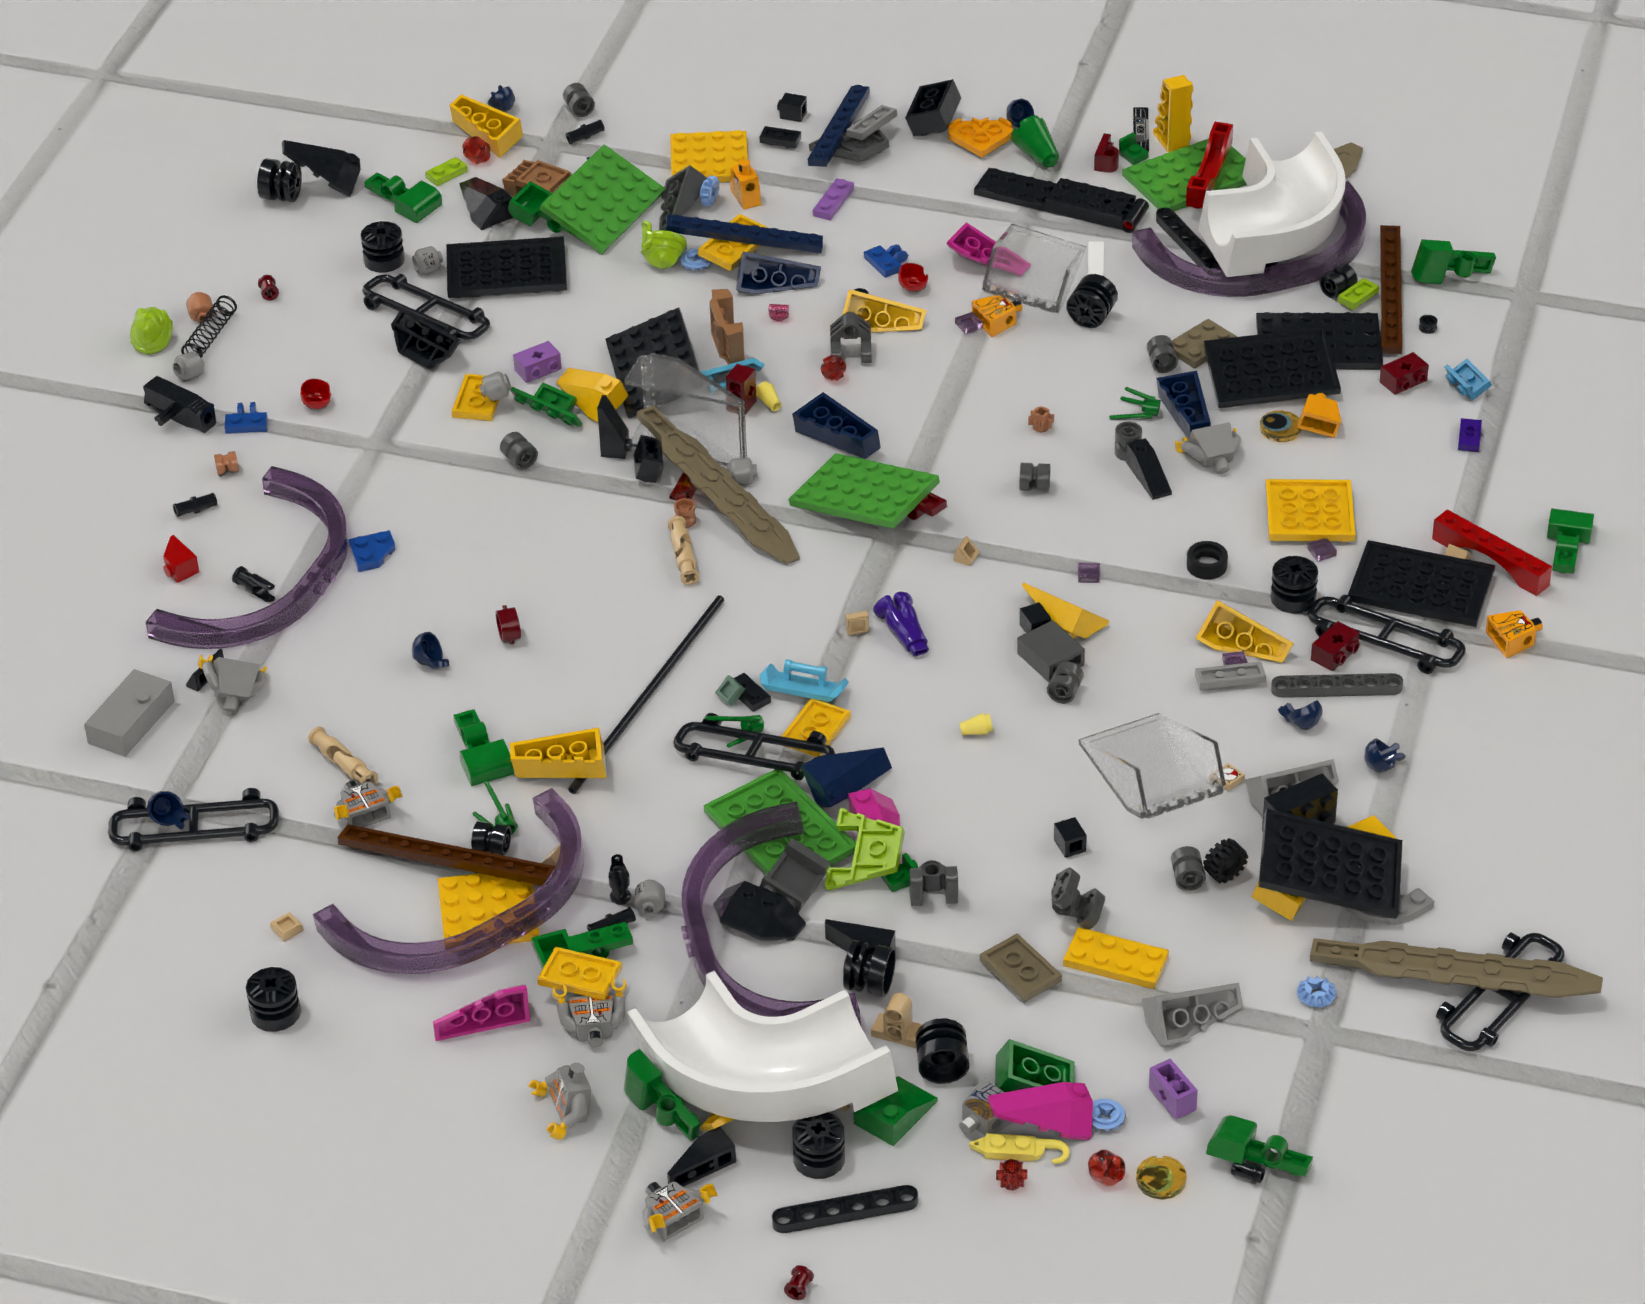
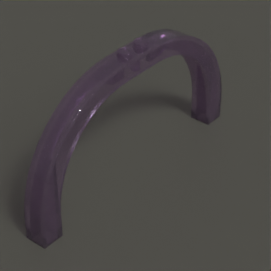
(1275, 278)
(254, 626)
(722, 847)
(484, 938)

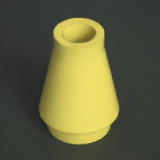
(766, 393)
(977, 725)

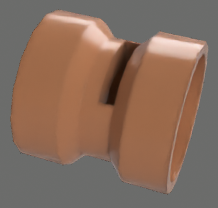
(226, 463)
(686, 509)

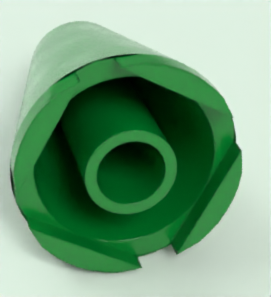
(1036, 141)

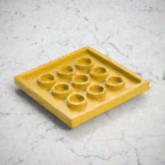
(708, 152)
(1310, 510)
(477, 898)

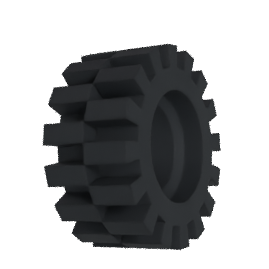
(1225, 860)

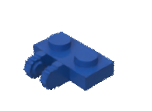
(885, 261)
(246, 422)

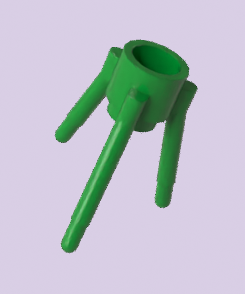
(1149, 406)
(751, 723)
(502, 818)

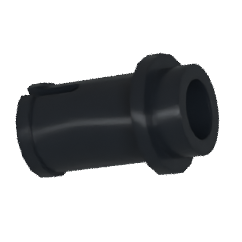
(1249, 1171)

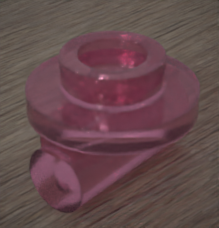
(778, 312)

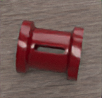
(265, 287)
(798, 1282)

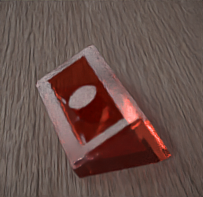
(683, 488)

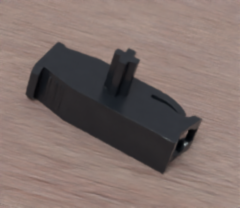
(178, 405)

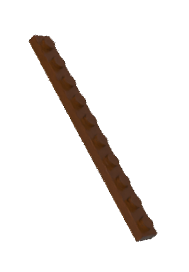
(1390, 289)
(445, 855)

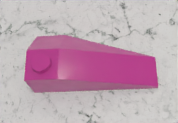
(971, 244)
(874, 806)
(490, 1012)
(1056, 1107)

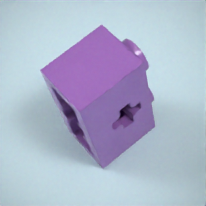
(537, 361)
(1173, 1089)

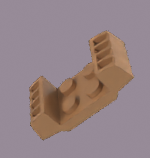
(538, 172)
(725, 333)

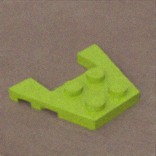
(875, 853)

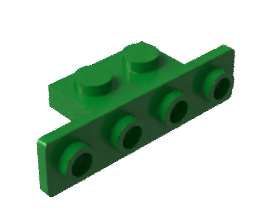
(552, 401)

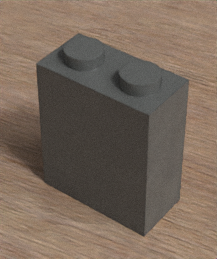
(1048, 647)

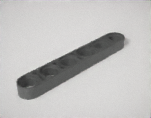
(1337, 687)

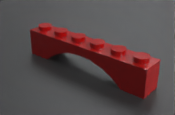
(1215, 155)
(1523, 567)

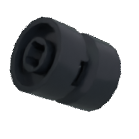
(1338, 280)
(491, 838)

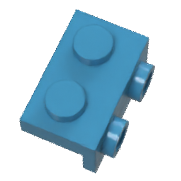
(1468, 379)

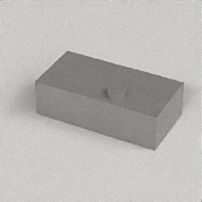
(129, 712)

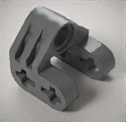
(851, 327)
(933, 877)
(1069, 902)

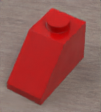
(179, 560)

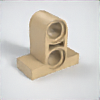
(897, 1022)

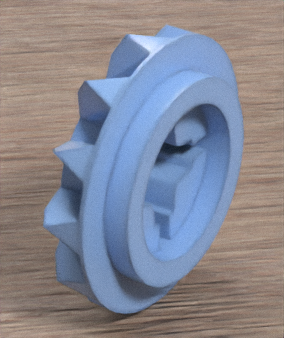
(709, 190)
(689, 259)
(1318, 998)
(1107, 1107)

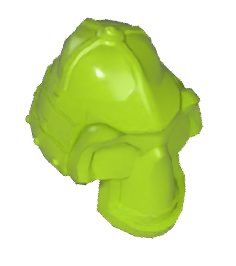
(661, 247)
(151, 330)

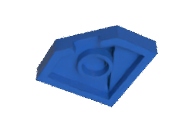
(371, 549)

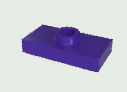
(1469, 435)

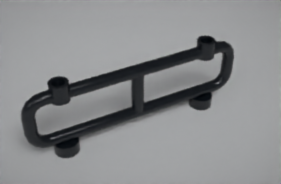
(373, 300)
(1426, 662)
(815, 742)
(250, 799)
(1449, 1014)

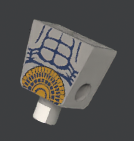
(978, 1113)

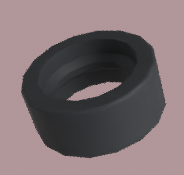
(1207, 570)

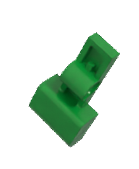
(411, 203)
(526, 207)
(1438, 256)
(1569, 530)
(481, 758)
(593, 942)
(645, 1087)
(1236, 1141)

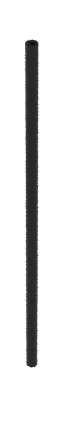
(656, 681)

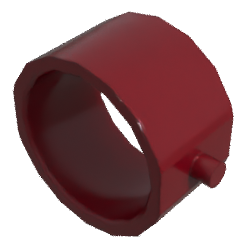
(508, 624)

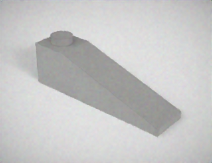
(1268, 784)
(1183, 1014)

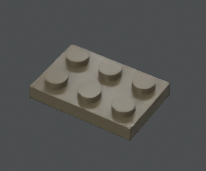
(1190, 344)
(1020, 967)

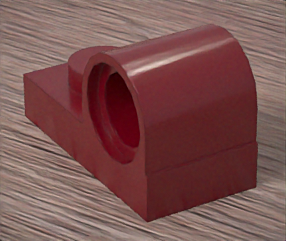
(1106, 156)
(929, 505)

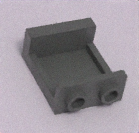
(796, 874)

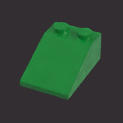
(1028, 1067)
(895, 1114)

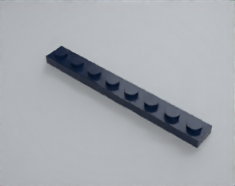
(837, 126)
(744, 233)

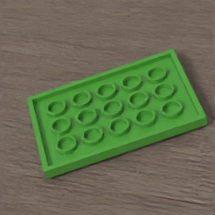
(1167, 176)
(602, 199)
(864, 490)
(775, 789)

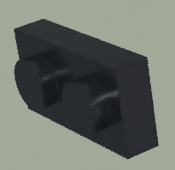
(780, 137)
(753, 696)

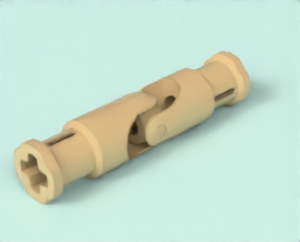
(683, 550)
(341, 756)

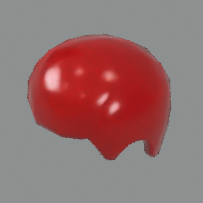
(912, 277)
(315, 393)

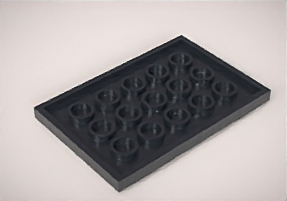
(506, 267)
(658, 335)
(1351, 336)
(1271, 367)
(1421, 583)
(1331, 863)

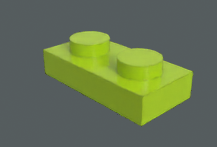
(446, 171)
(1358, 294)

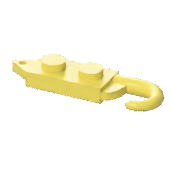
(1018, 1147)

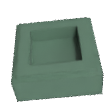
(730, 690)

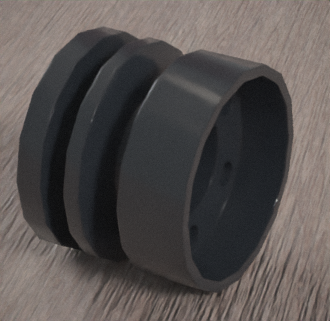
(279, 180)
(382, 246)
(1092, 300)
(1294, 584)
(864, 967)
(273, 999)
(942, 1051)
(818, 1146)

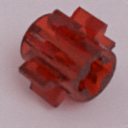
(833, 367)
(1011, 1174)

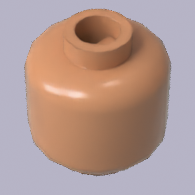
(198, 306)

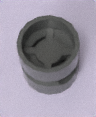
(578, 99)
(1162, 354)
(1125, 433)
(518, 450)
(1034, 476)
(1065, 682)
(1188, 868)

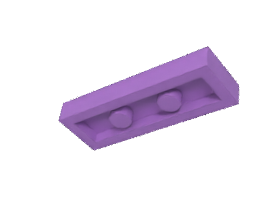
(833, 199)

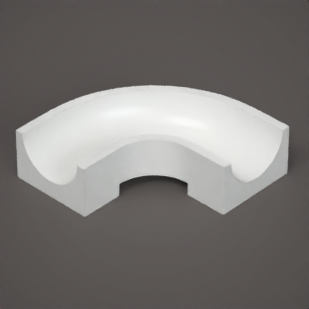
(1281, 212)
(763, 1064)

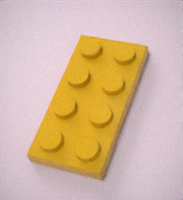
(728, 253)
(1116, 958)

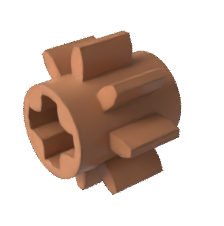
(1041, 419)

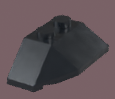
(422, 340)
(758, 912)

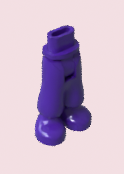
(903, 621)

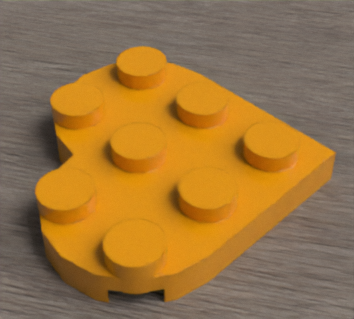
(980, 135)

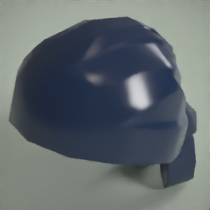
(502, 99)
(1018, 111)
(428, 651)
(1304, 717)
(1380, 756)
(167, 809)

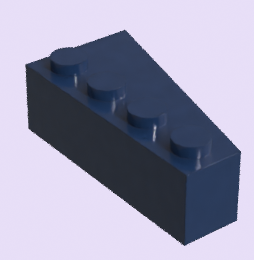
(1184, 400)
(836, 426)

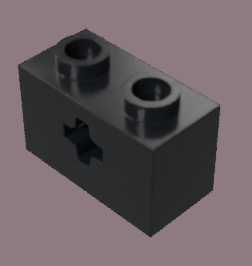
(648, 459)

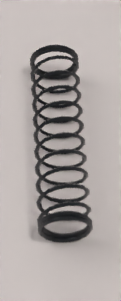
(220, 308)

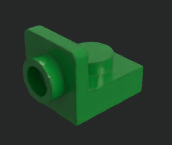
(1131, 150)
(901, 878)

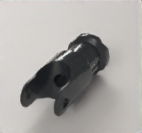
(253, 583)
(619, 880)

